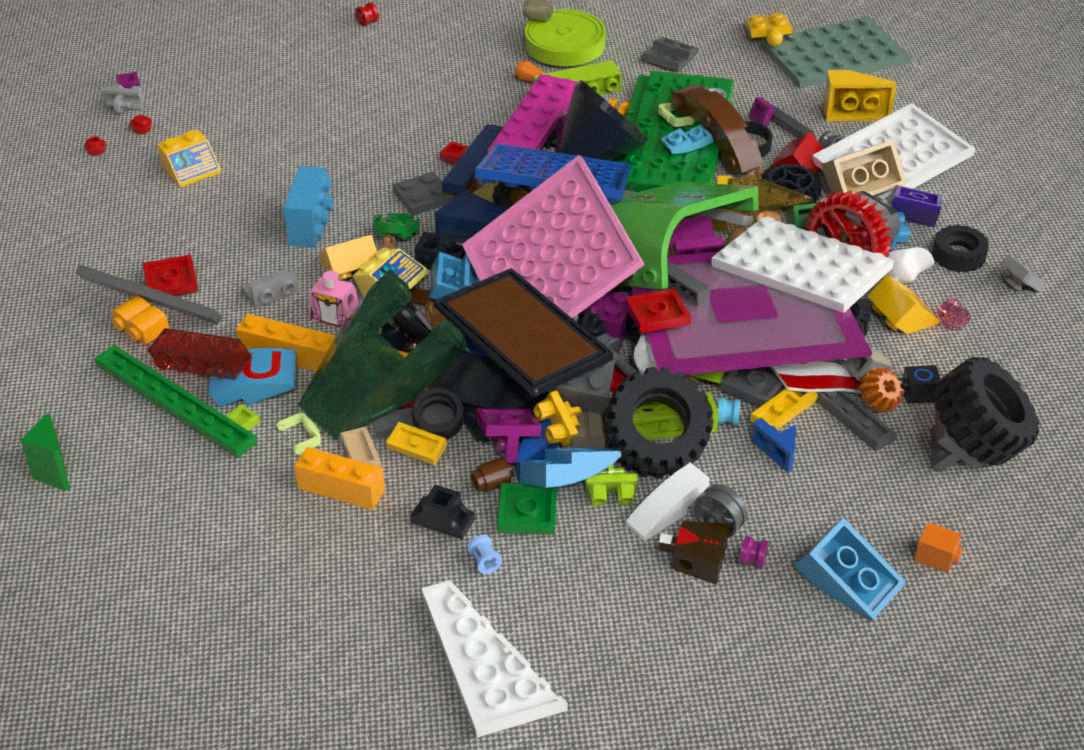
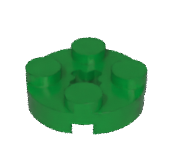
(396, 223)

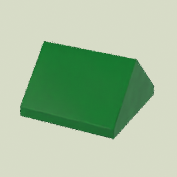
(44, 454)

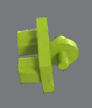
(611, 481)

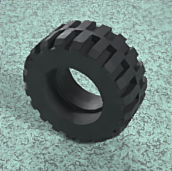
(665, 389)
(986, 411)

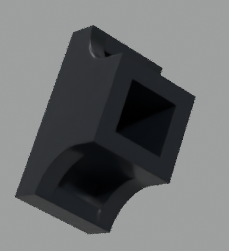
(443, 512)

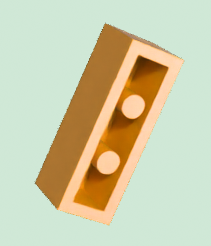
(340, 478)

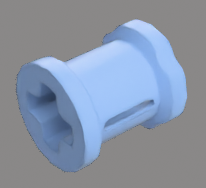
(484, 554)

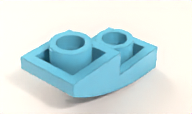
(682, 142)

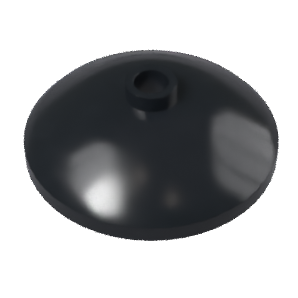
(408, 322)

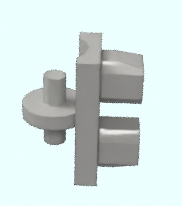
(123, 98)

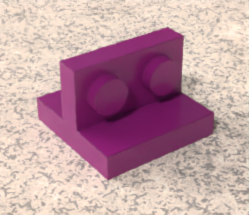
(506, 427)

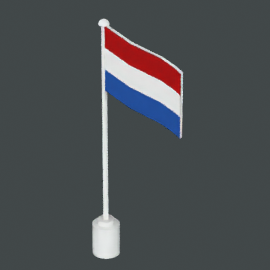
(817, 377)

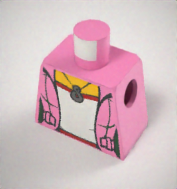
(332, 300)

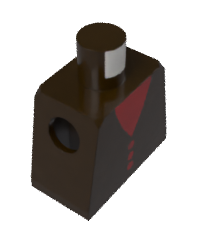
(697, 549)

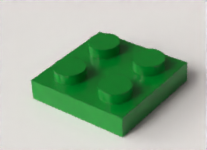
(527, 509)

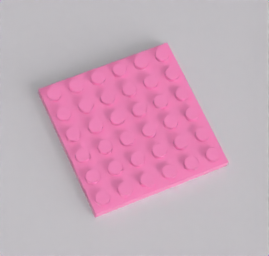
(559, 241)

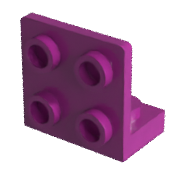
(694, 236)

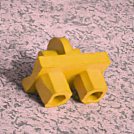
(562, 417)

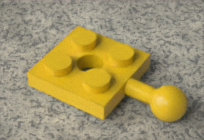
(771, 27)

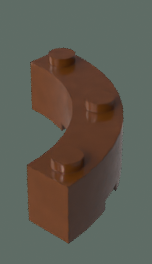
(722, 123)

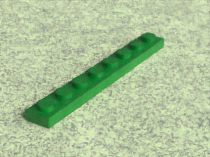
(176, 401)

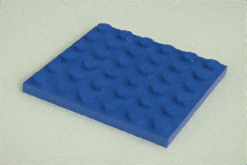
(533, 166)

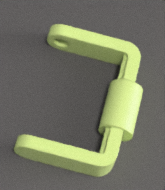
(663, 111)
(310, 427)

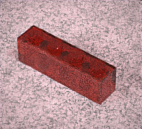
(199, 353)

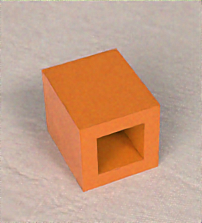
(939, 547)

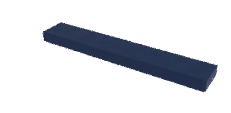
(464, 170)

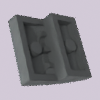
(670, 54)

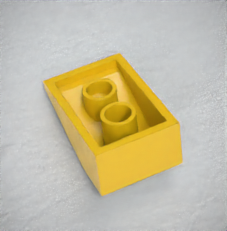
(857, 96)

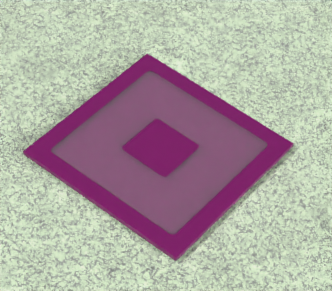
(750, 326)

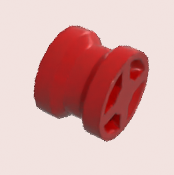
(367, 14)

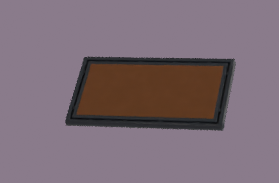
(523, 332)

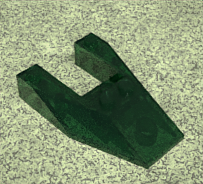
(365, 374)

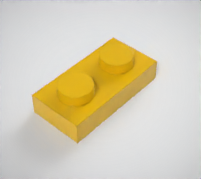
(417, 443)

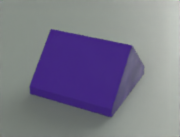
(917, 205)

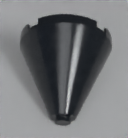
(596, 127)

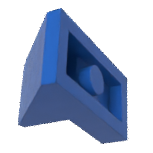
(776, 445)

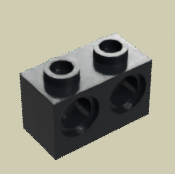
(431, 244)

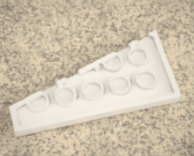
(487, 669)

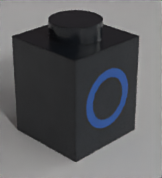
(919, 383)

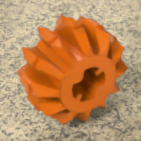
(881, 390)

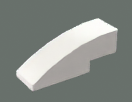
(668, 502)

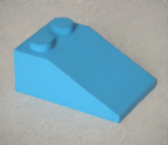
(850, 571)

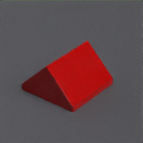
(800, 152)

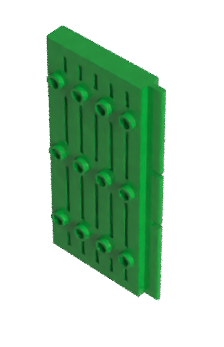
(653, 162)

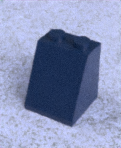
(466, 215)

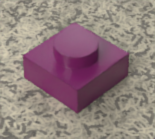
(128, 80)
(761, 111)

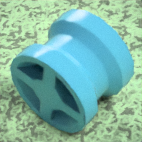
(728, 411)

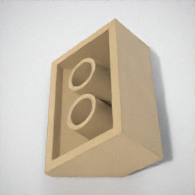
(866, 170)

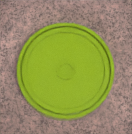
(566, 38)

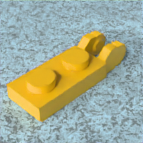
(784, 407)

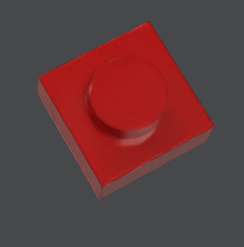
(452, 152)

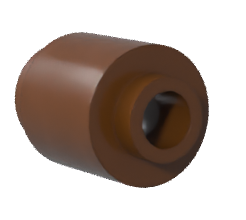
(491, 475)

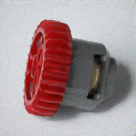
(856, 220)

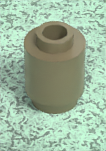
(537, 10)

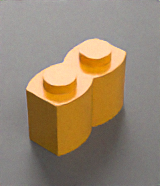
(139, 320)

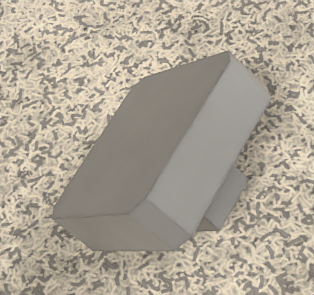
(1022, 275)

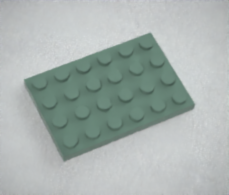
(847, 45)

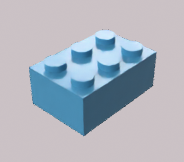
(308, 206)

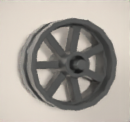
(721, 505)

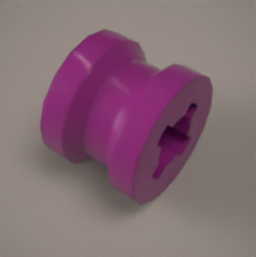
(754, 552)

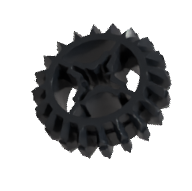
(796, 179)

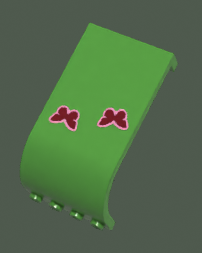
(654, 213)

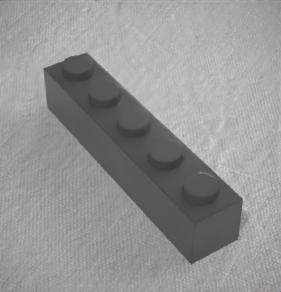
(687, 285)

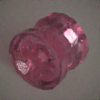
(954, 314)

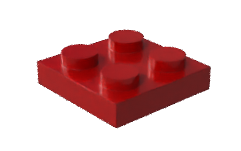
(171, 275)
(657, 311)

